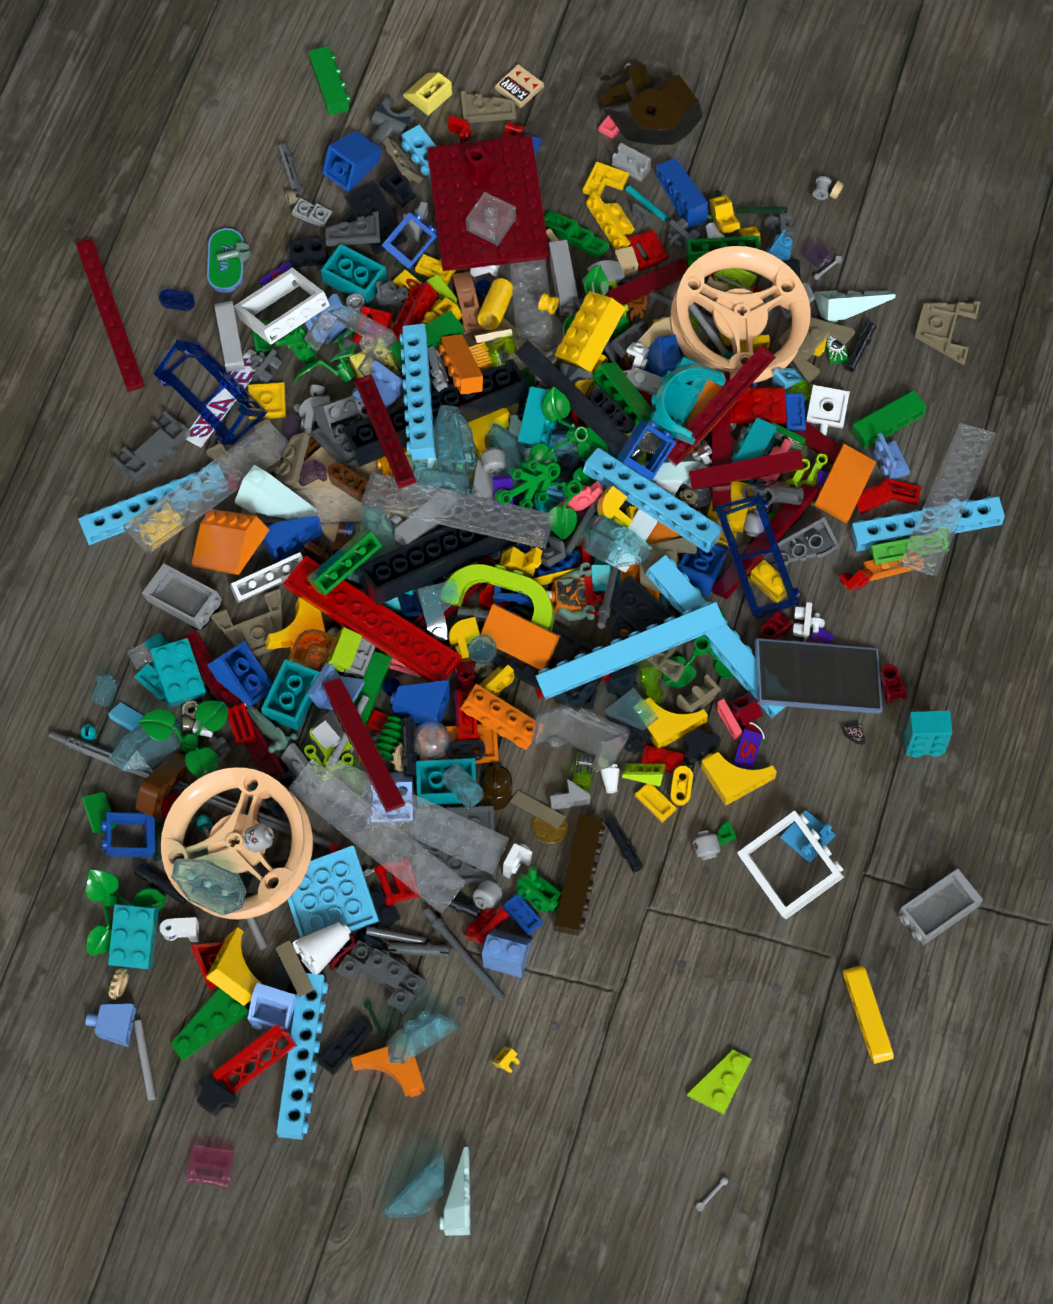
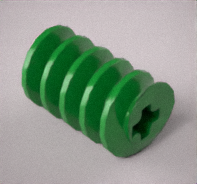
(389, 737)

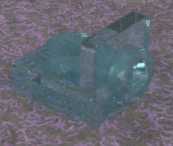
(104, 691)

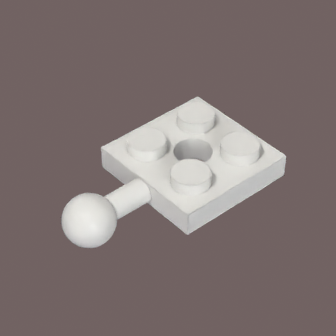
(832, 418)

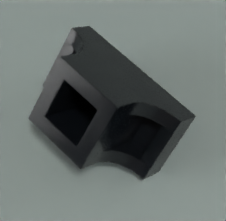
(398, 188)
(623, 681)
(699, 745)
(215, 1096)

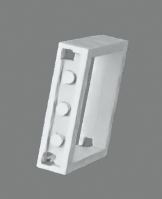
(271, 293)
(824, 852)

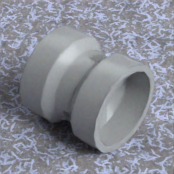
(355, 302)

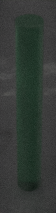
(762, 210)

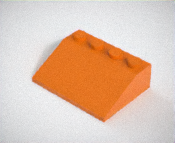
(227, 541)

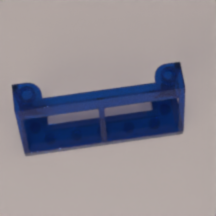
(247, 404)
(762, 507)

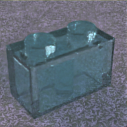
(462, 786)

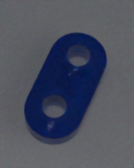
(177, 301)

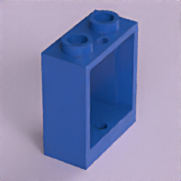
(399, 255)
(658, 457)
(129, 819)

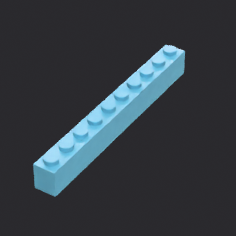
(724, 641)
(631, 650)

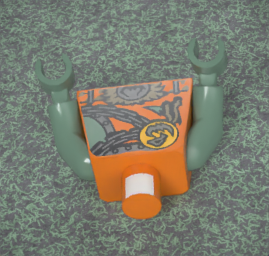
(570, 597)

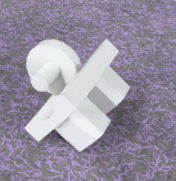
(805, 613)

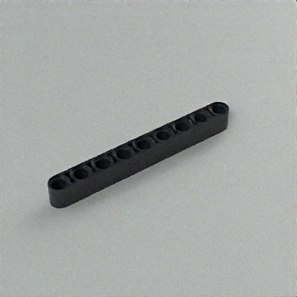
(578, 401)

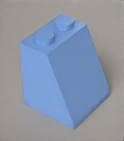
(506, 952)

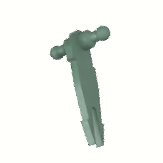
(274, 734)

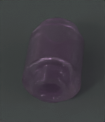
(291, 426)

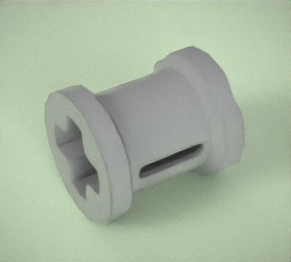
(822, 186)

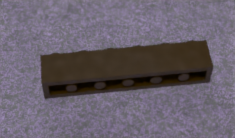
(579, 874)

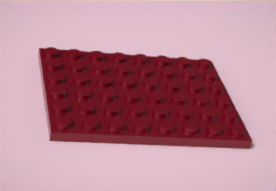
(457, 191)

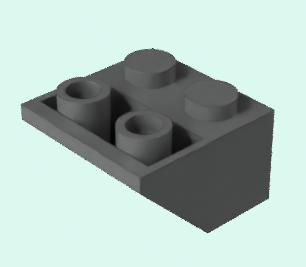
(336, 415)

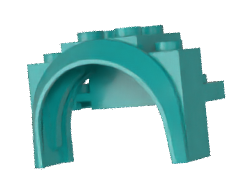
(676, 399)

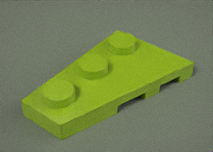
(721, 1083)

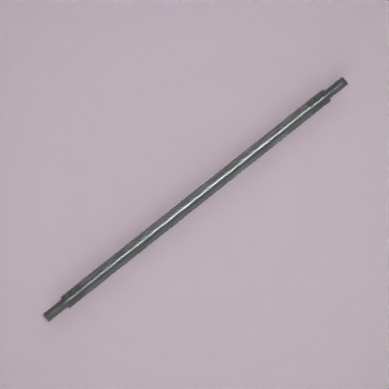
(217, 800)

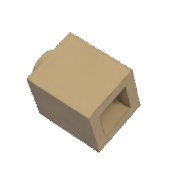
(627, 260)

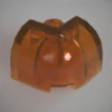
(312, 649)

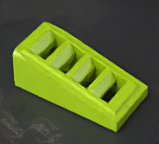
(442, 289)
(645, 772)

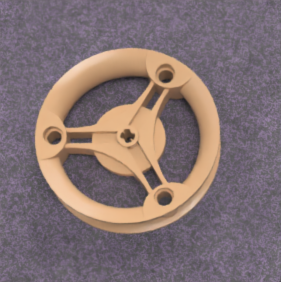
(739, 312)
(231, 830)

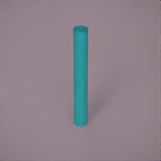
(647, 203)

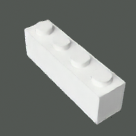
(265, 578)

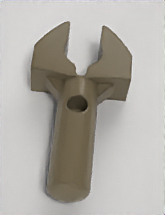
(488, 666)

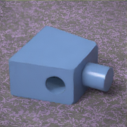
(113, 1022)

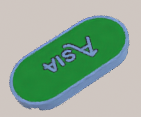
(226, 273)

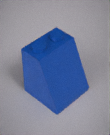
(351, 160)
(663, 355)
(421, 701)

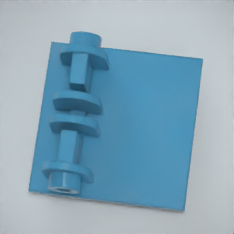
(781, 247)
(799, 842)

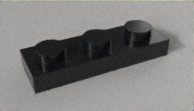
(345, 1045)

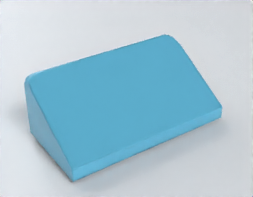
(125, 716)

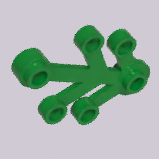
(530, 484)

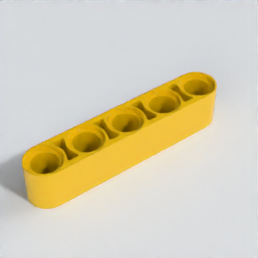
(868, 1014)

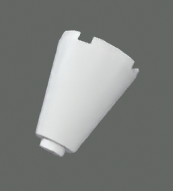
(321, 946)

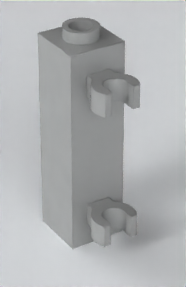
(411, 529)

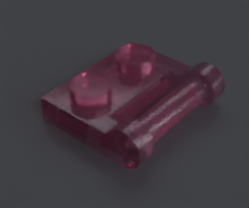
(210, 1159)

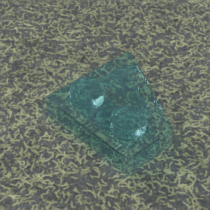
(437, 599)
(632, 710)

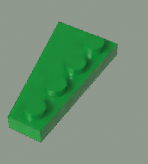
(210, 1022)

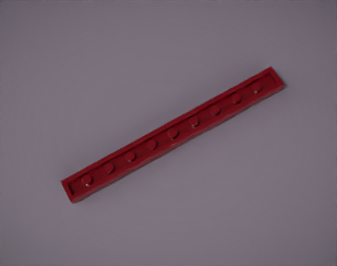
(110, 315)
(257, 748)

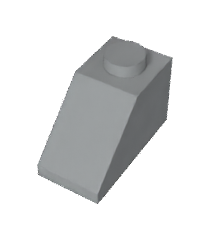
(482, 483)
(328, 730)

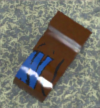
(345, 533)

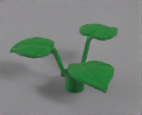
(597, 282)
(343, 368)
(555, 407)
(565, 518)
(700, 648)
(212, 715)
(102, 887)

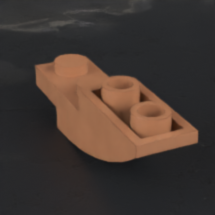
(467, 302)

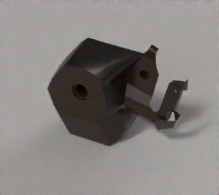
(650, 113)

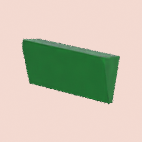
(96, 809)

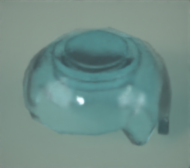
(482, 649)

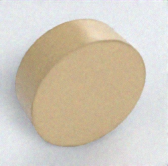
(836, 190)

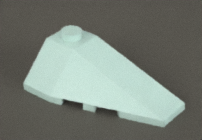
(840, 306)
(669, 472)
(268, 496)
(457, 1209)

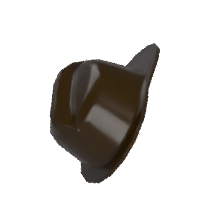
(496, 787)

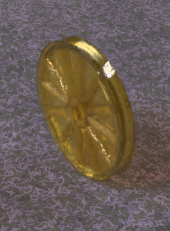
(547, 833)

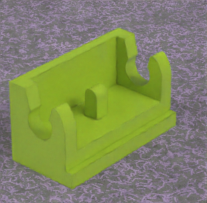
(344, 649)

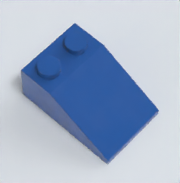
(290, 536)
(704, 567)
(242, 674)

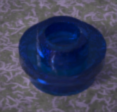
(482, 284)
(390, 685)

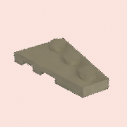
(486, 109)
(402, 161)
(290, 469)

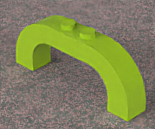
(516, 581)

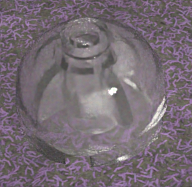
(431, 740)

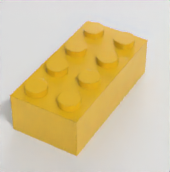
(590, 331)

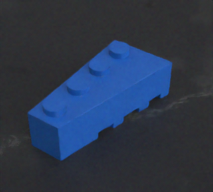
(682, 193)

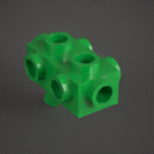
(296, 341)
(538, 891)

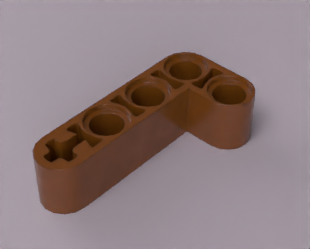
(338, 472)
(160, 783)

